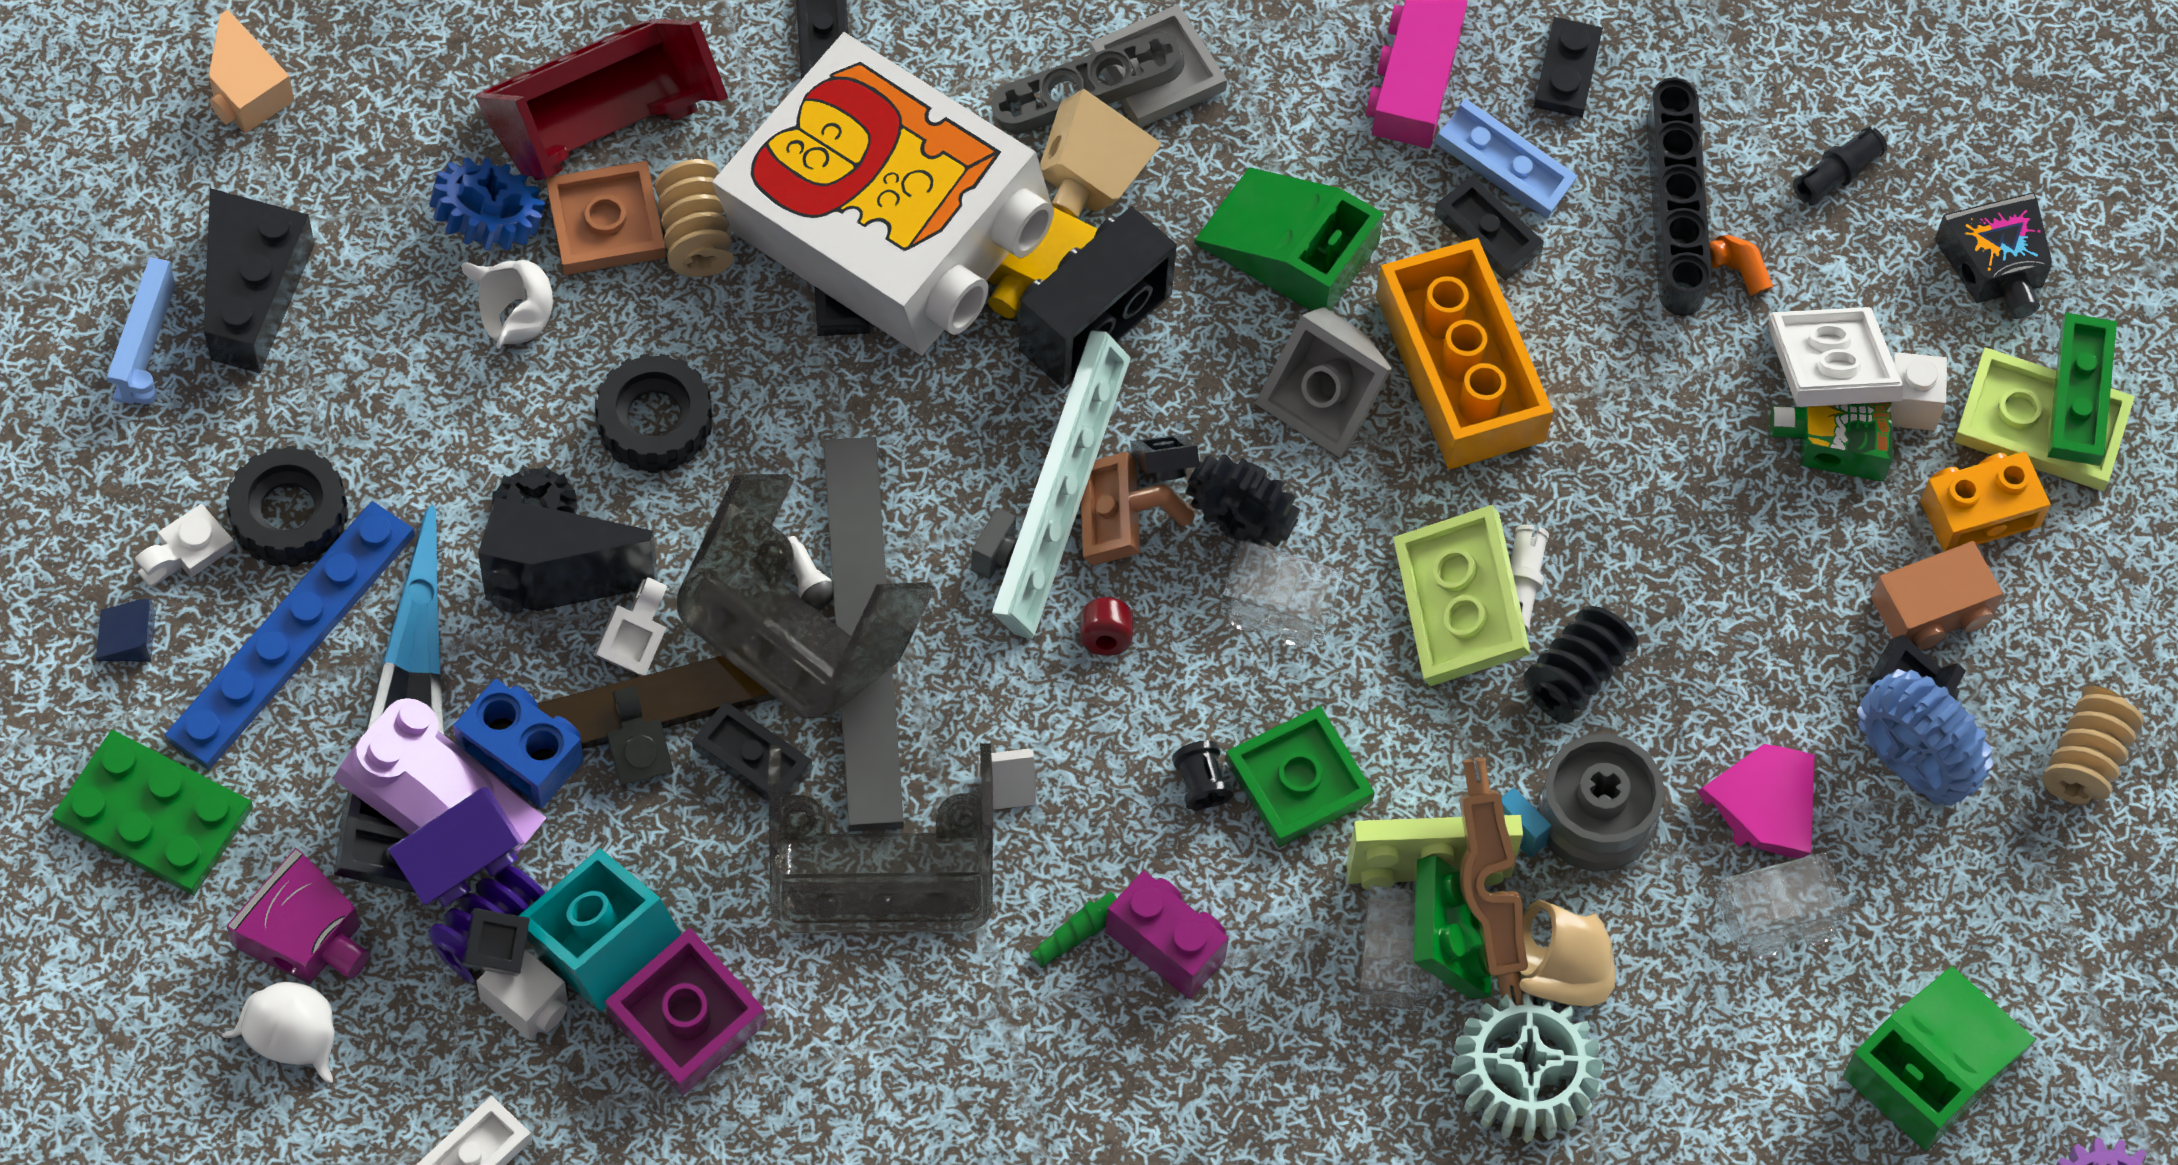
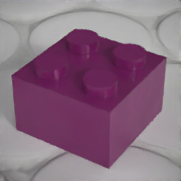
(686, 1012)

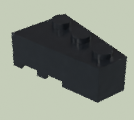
(250, 276)

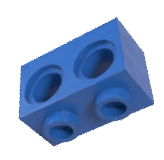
(510, 750)

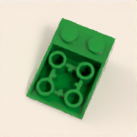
(1294, 235)
(1936, 1057)

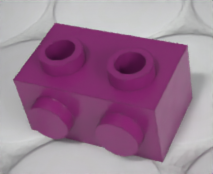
(1167, 933)

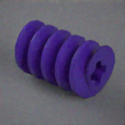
(507, 893)

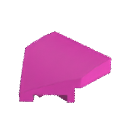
(1767, 800)

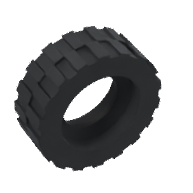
(646, 376)
(279, 469)

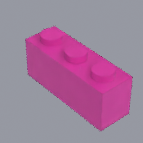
(1416, 70)

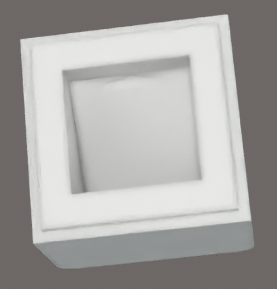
(1012, 778)

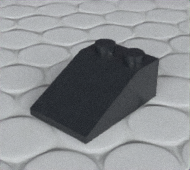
(559, 558)

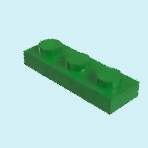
(2082, 389)

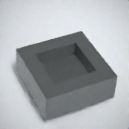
(994, 544)

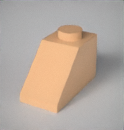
(245, 77)

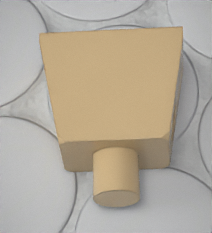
(1093, 154)

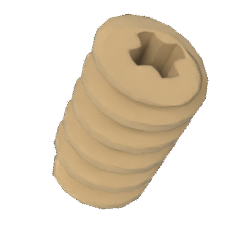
(693, 219)
(2092, 747)

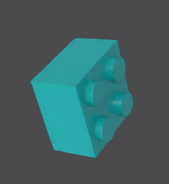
(599, 927)

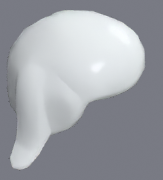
(504, 284)
(289, 1026)

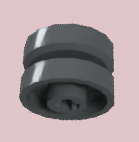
(1601, 802)

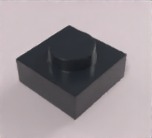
(495, 942)

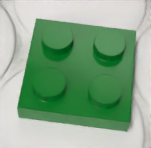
(1299, 776)
(1447, 932)

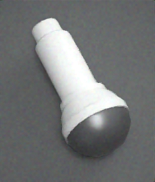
(812, 584)

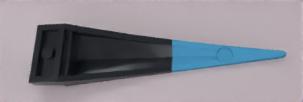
(407, 672)

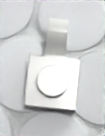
(187, 543)
(631, 634)

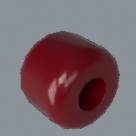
(1106, 626)

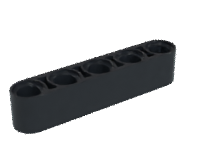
(1682, 177)

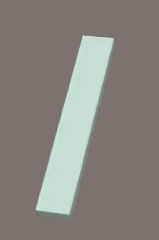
(1061, 485)

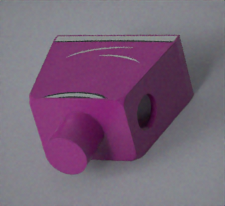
(299, 923)

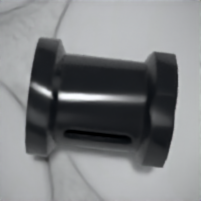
(1202, 775)

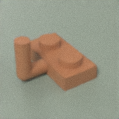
(1112, 509)

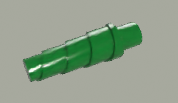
(1077, 929)

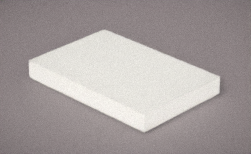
(1834, 357)

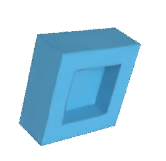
(1534, 825)

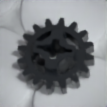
(1242, 500)

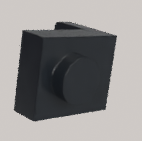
(1905, 656)

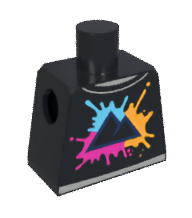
(1999, 251)

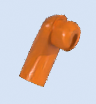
(1743, 257)

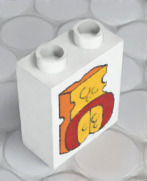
(886, 195)

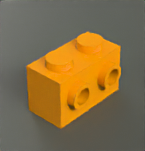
(1985, 501)

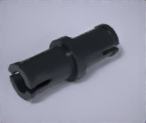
(1840, 165)

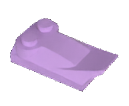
(418, 773)

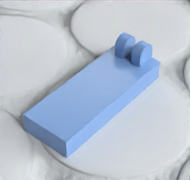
(1505, 158)
(140, 335)

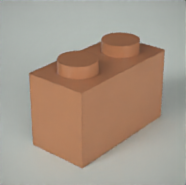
(1938, 596)

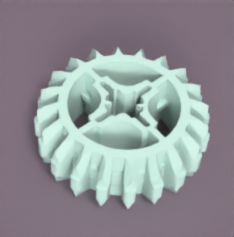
(1506, 1067)

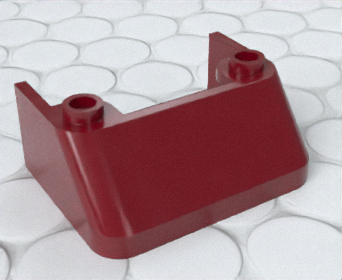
(601, 89)

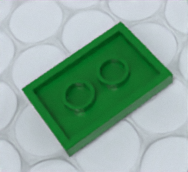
(152, 812)

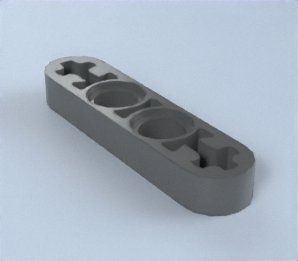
(1085, 74)

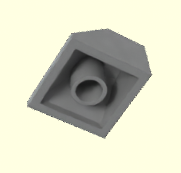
(1325, 380)

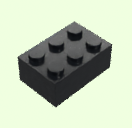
(1096, 288)

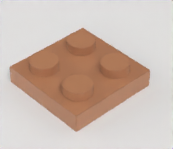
(605, 218)

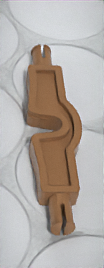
(1489, 853)

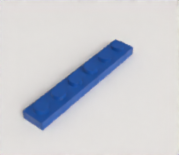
(289, 635)

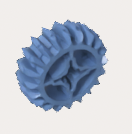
(1925, 737)

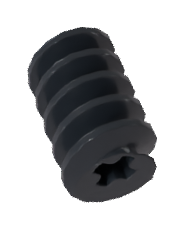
(1578, 662)

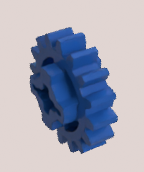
(486, 203)

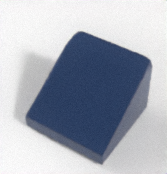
(127, 632)

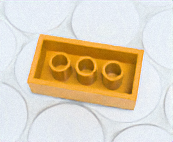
(1463, 353)

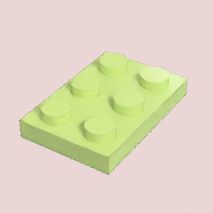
(2013, 412)
(1461, 595)
(1389, 849)

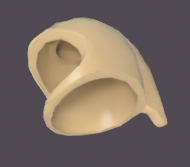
(1577, 963)

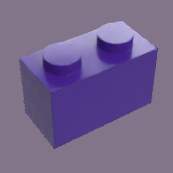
(457, 847)

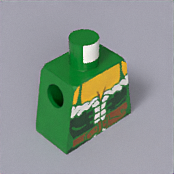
(1839, 437)

